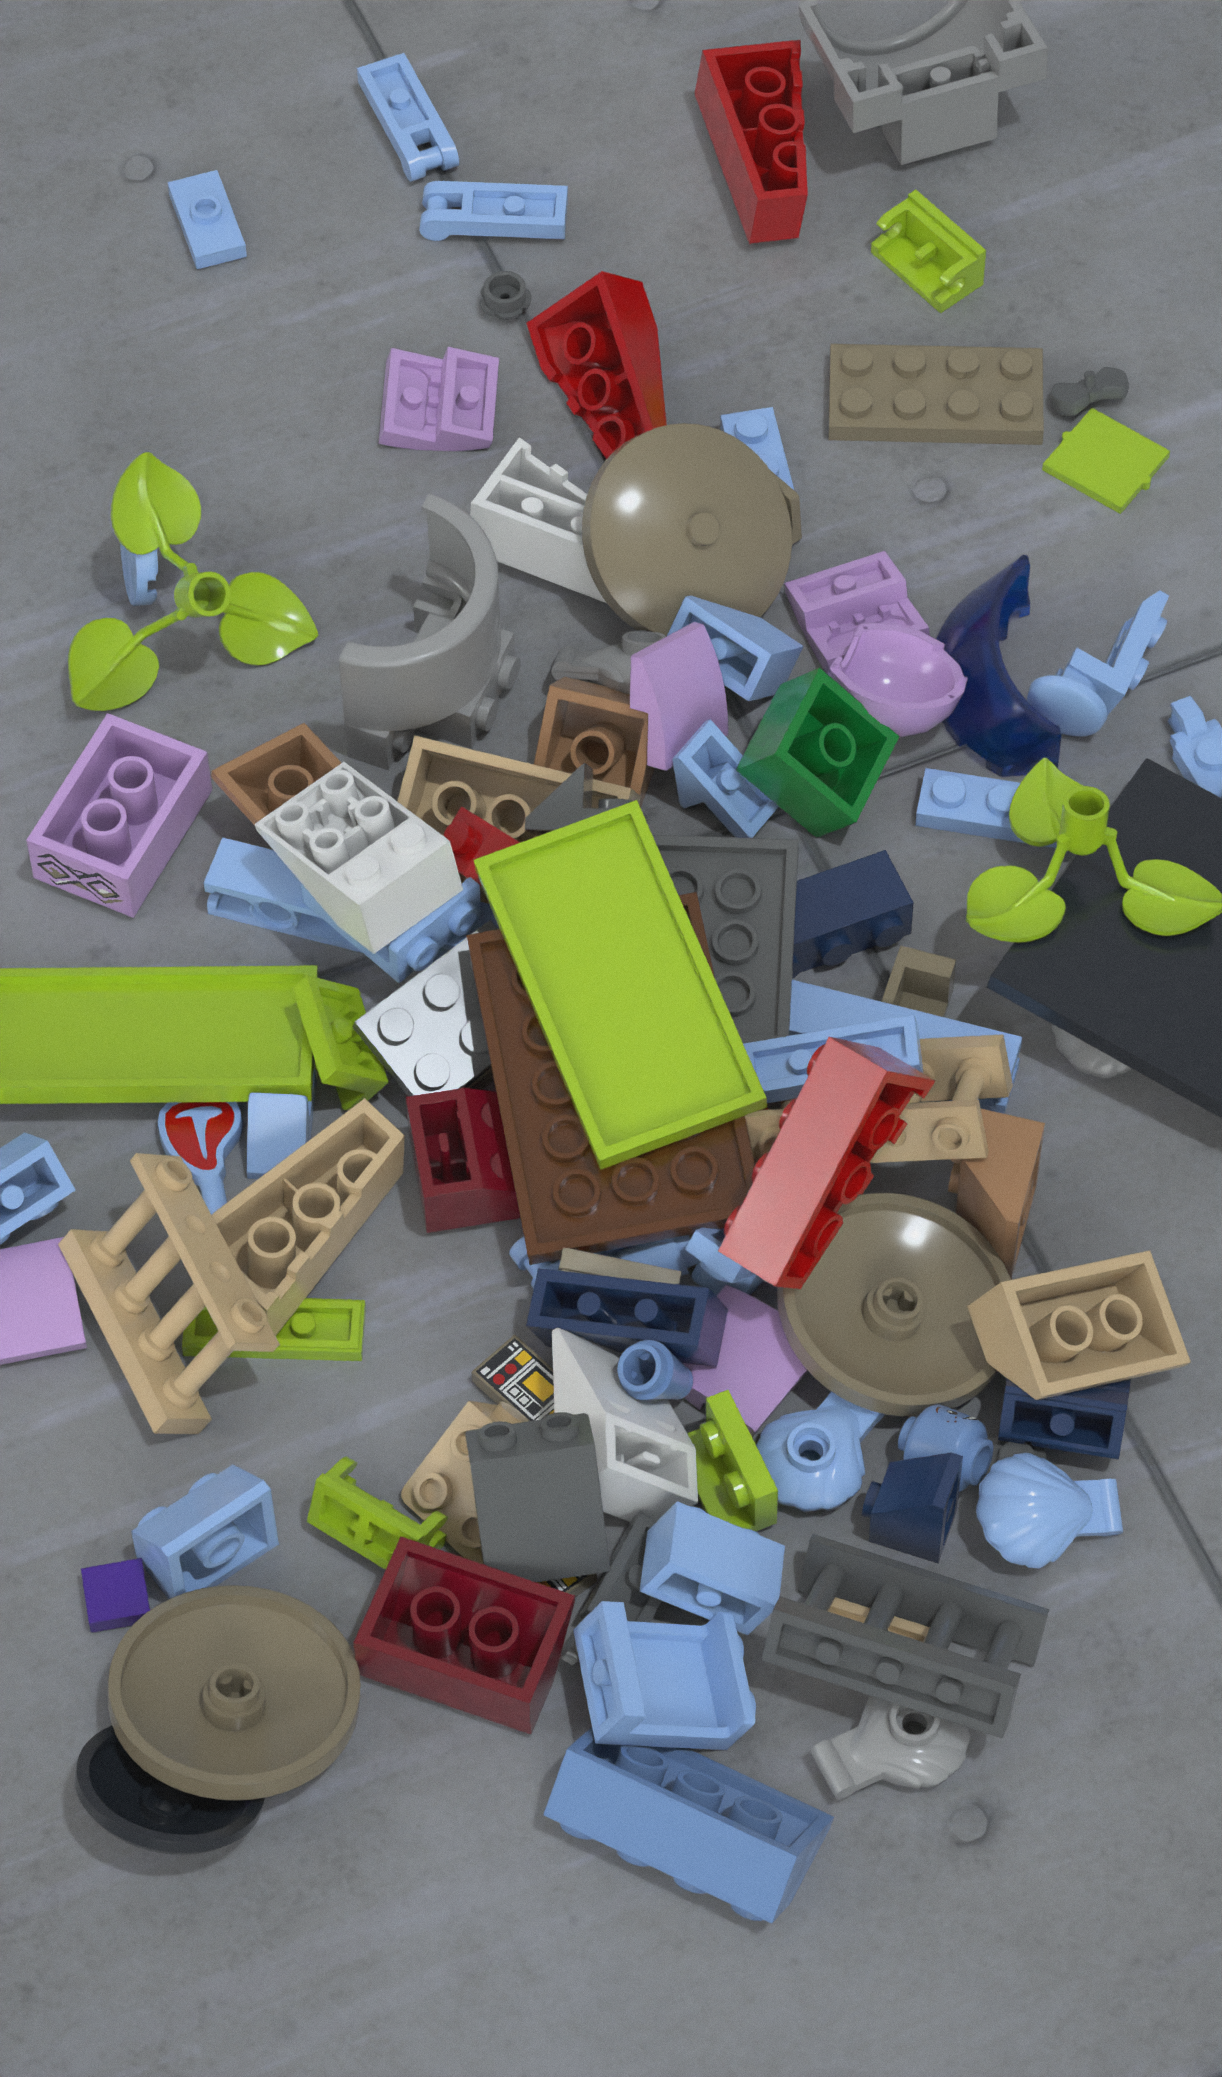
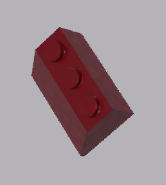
(464, 1635)

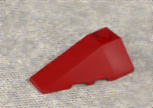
(604, 357)

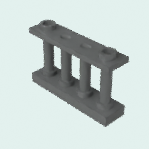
(895, 1666)

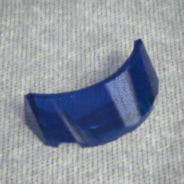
(992, 711)

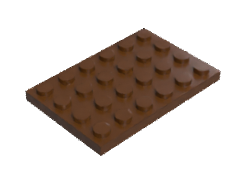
(553, 1168)

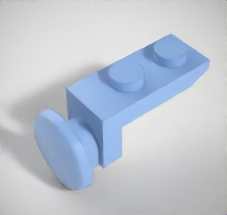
(1089, 688)

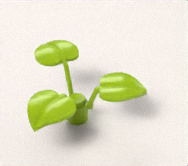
(261, 615)
(1053, 808)

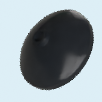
(150, 1812)

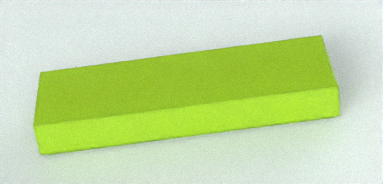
(314, 1332)

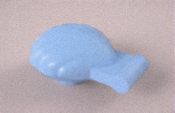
(818, 1453)
(1037, 1510)

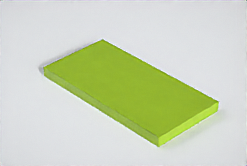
(620, 984)
(152, 1034)

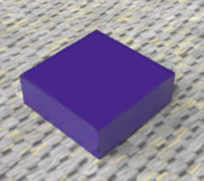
(115, 1594)

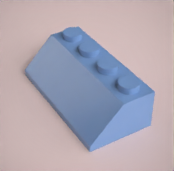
(690, 1821)

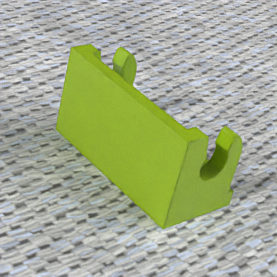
(929, 252)
(364, 1521)

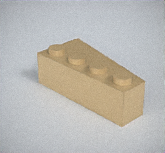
(310, 1207)

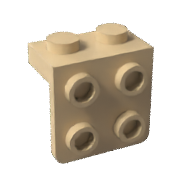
(445, 1477)

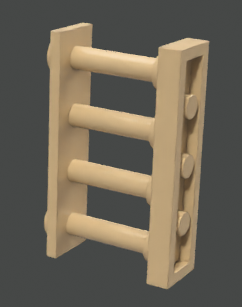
(944, 1130)
(123, 1302)

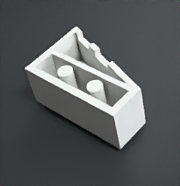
(535, 520)

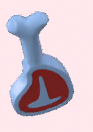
(203, 1138)

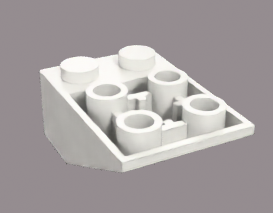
(362, 856)
(639, 1444)

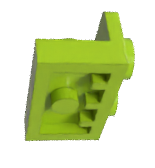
(338, 1051)
(730, 1468)

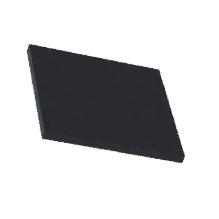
(1118, 986)

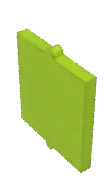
(1106, 460)

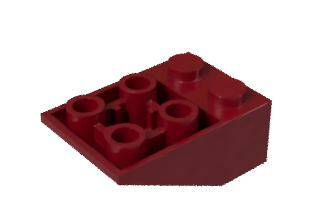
(461, 1159)

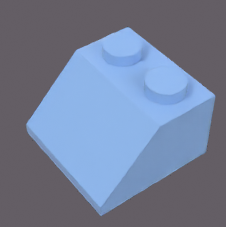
(208, 1532)

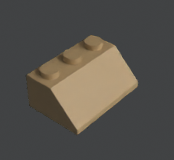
(1080, 1326)

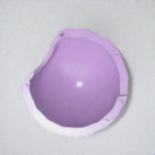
(900, 677)

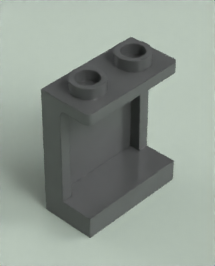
(539, 1497)

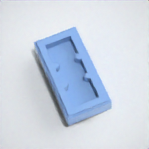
(207, 219)

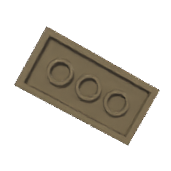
(936, 394)

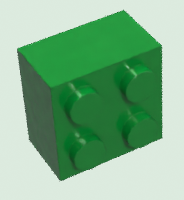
(817, 753)

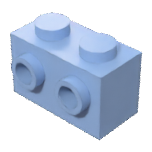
(29, 1182)
(712, 1567)

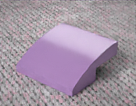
(439, 401)
(842, 598)
(679, 689)
(37, 1303)
(752, 1361)

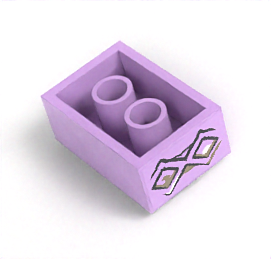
(119, 815)

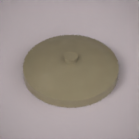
(682, 519)
(890, 1308)
(234, 1692)

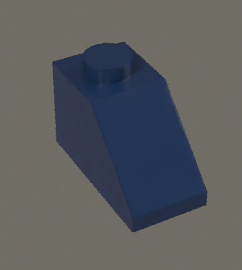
(915, 1505)

